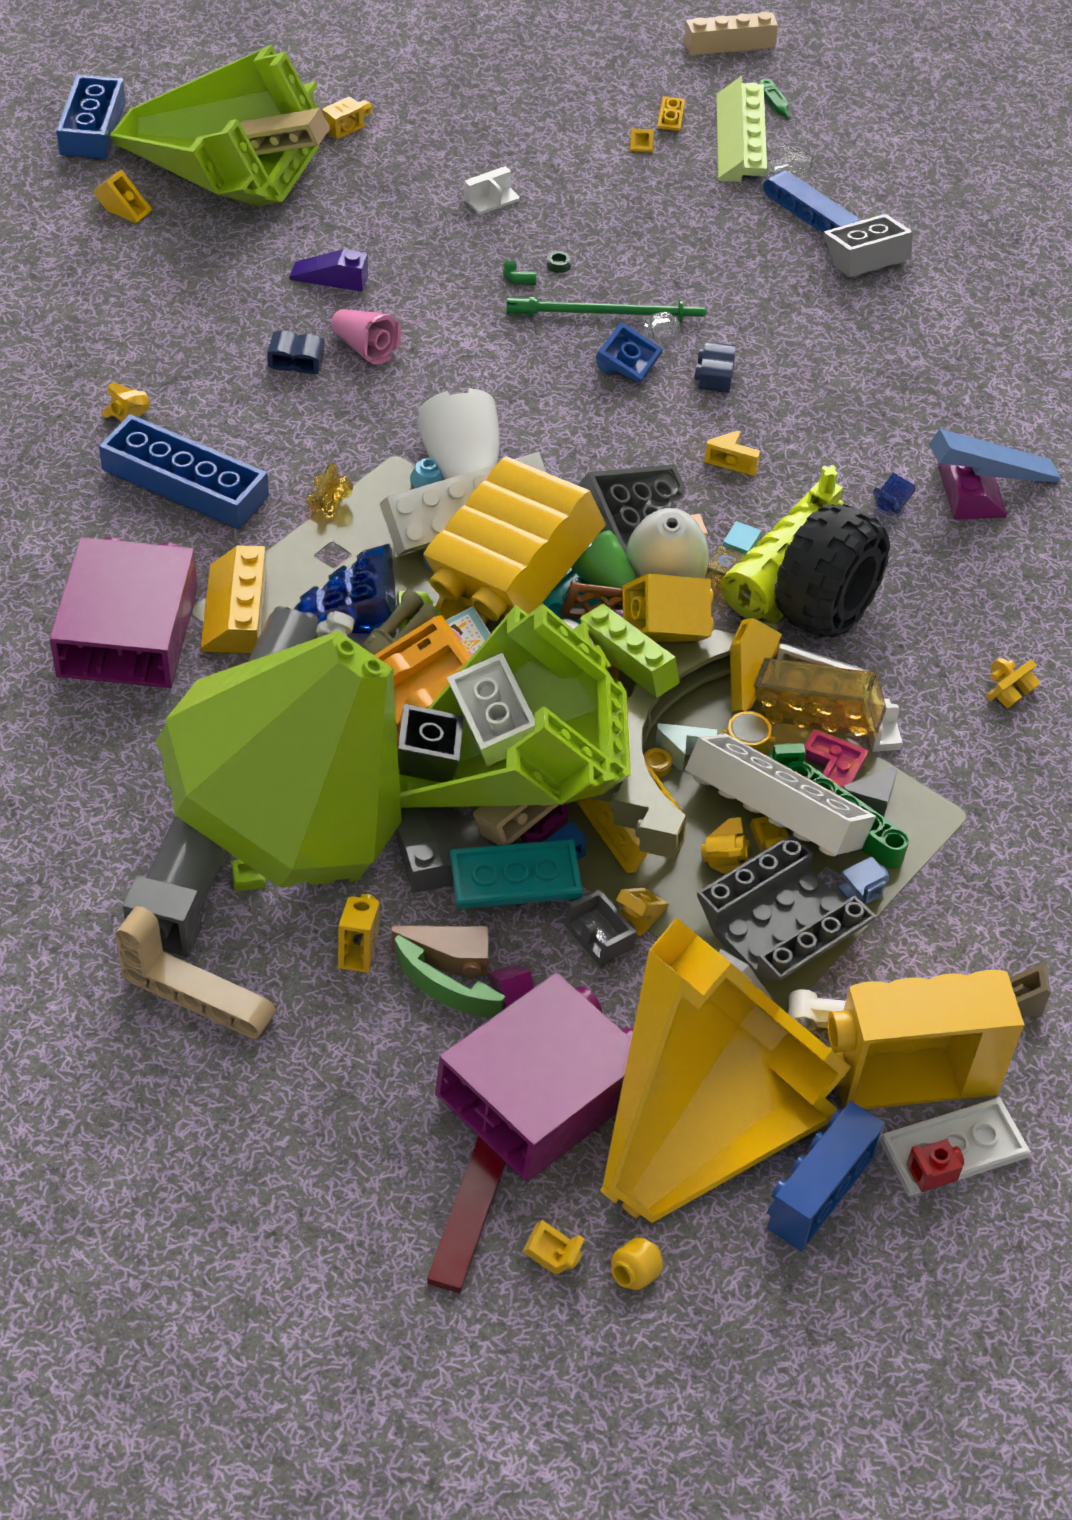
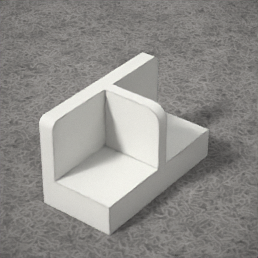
(490, 191)
(888, 735)

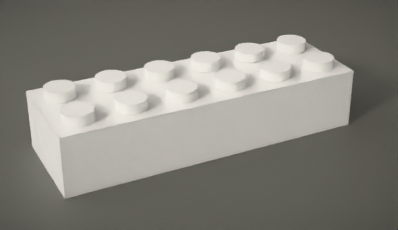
(423, 512)
(780, 794)

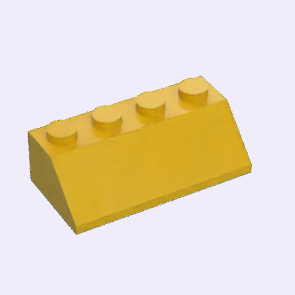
(235, 601)

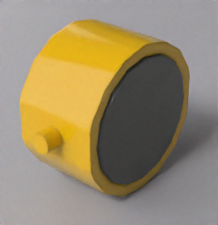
(751, 730)

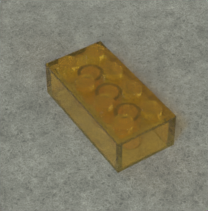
(820, 697)

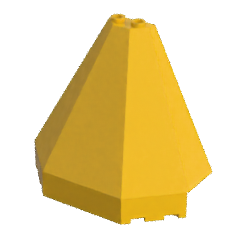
(709, 1080)

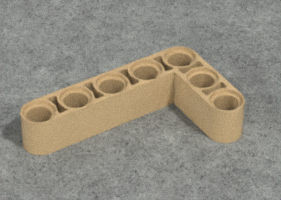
(183, 983)

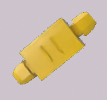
(346, 116)

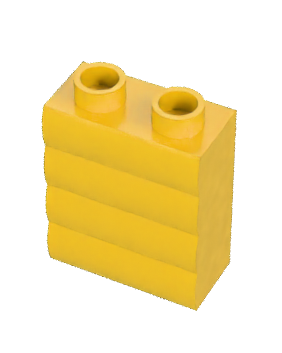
(513, 540)
(926, 1038)

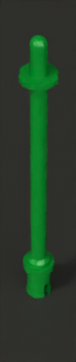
(533, 306)

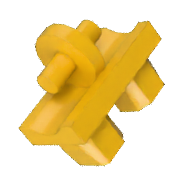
(1022, 677)

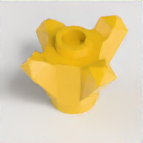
(125, 402)

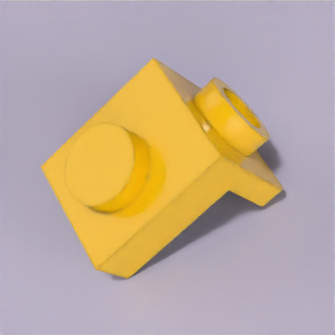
(553, 1248)

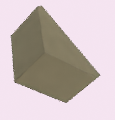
(1032, 990)

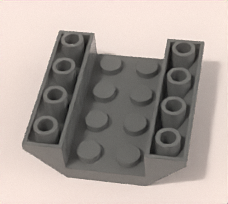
(779, 911)

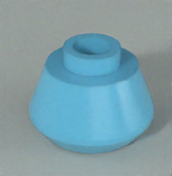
(425, 473)

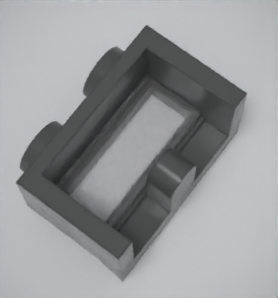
(600, 927)

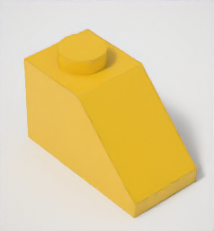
(122, 198)

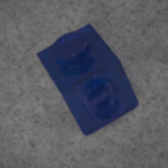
(894, 493)

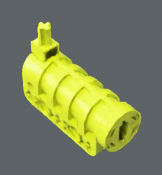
(752, 582)

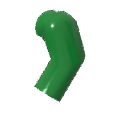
(516, 276)

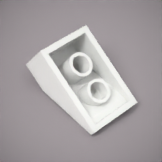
(492, 706)

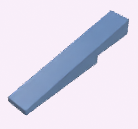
(991, 458)

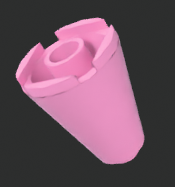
(368, 333)

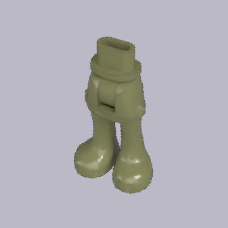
(410, 604)

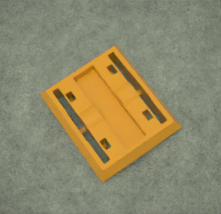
(423, 663)

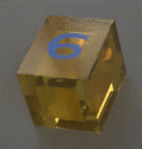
(720, 564)

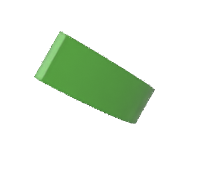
(477, 1001)

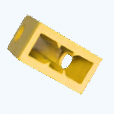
(359, 917)

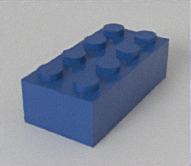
(91, 116)
(824, 1175)

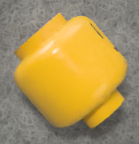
(636, 1264)

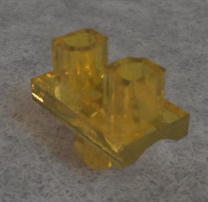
(330, 490)

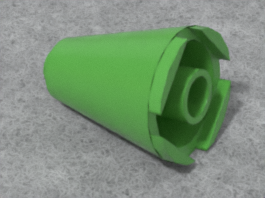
(605, 563)

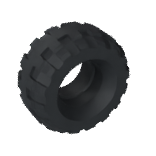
(832, 570)

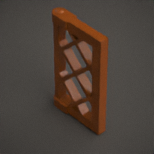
(594, 591)

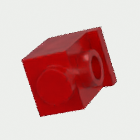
(935, 1164)

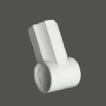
(811, 1010)

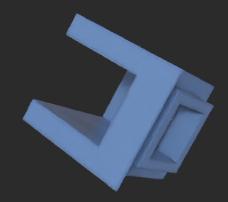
(864, 881)

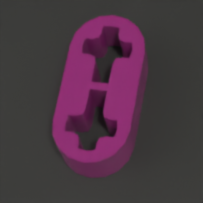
(547, 825)

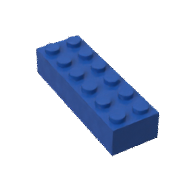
(184, 471)

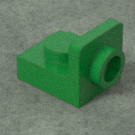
(787, 753)

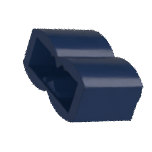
(295, 352)
(716, 366)

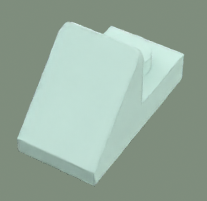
(679, 740)

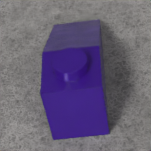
(335, 269)

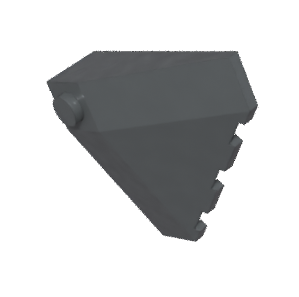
(631, 495)
(426, 843)

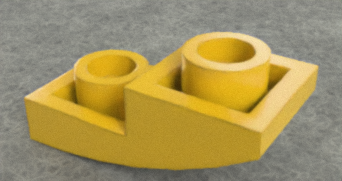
(671, 113)

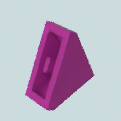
(511, 982)

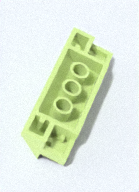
(741, 131)

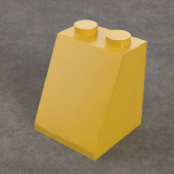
(669, 607)

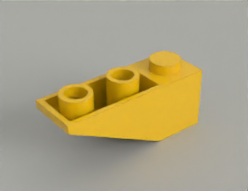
(747, 651)

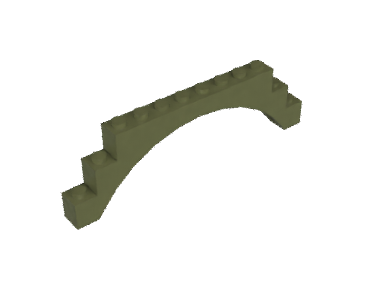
(637, 799)

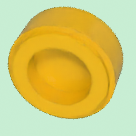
(659, 761)

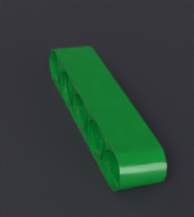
(885, 840)

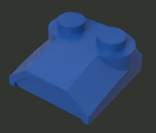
(628, 353)

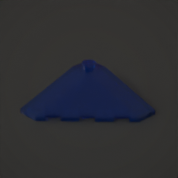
(359, 591)

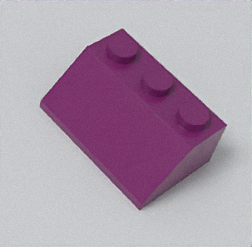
(971, 494)

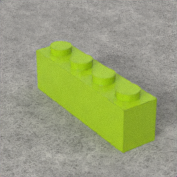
(632, 651)

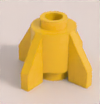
(725, 848)

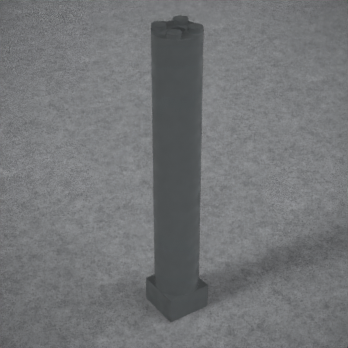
(187, 859)

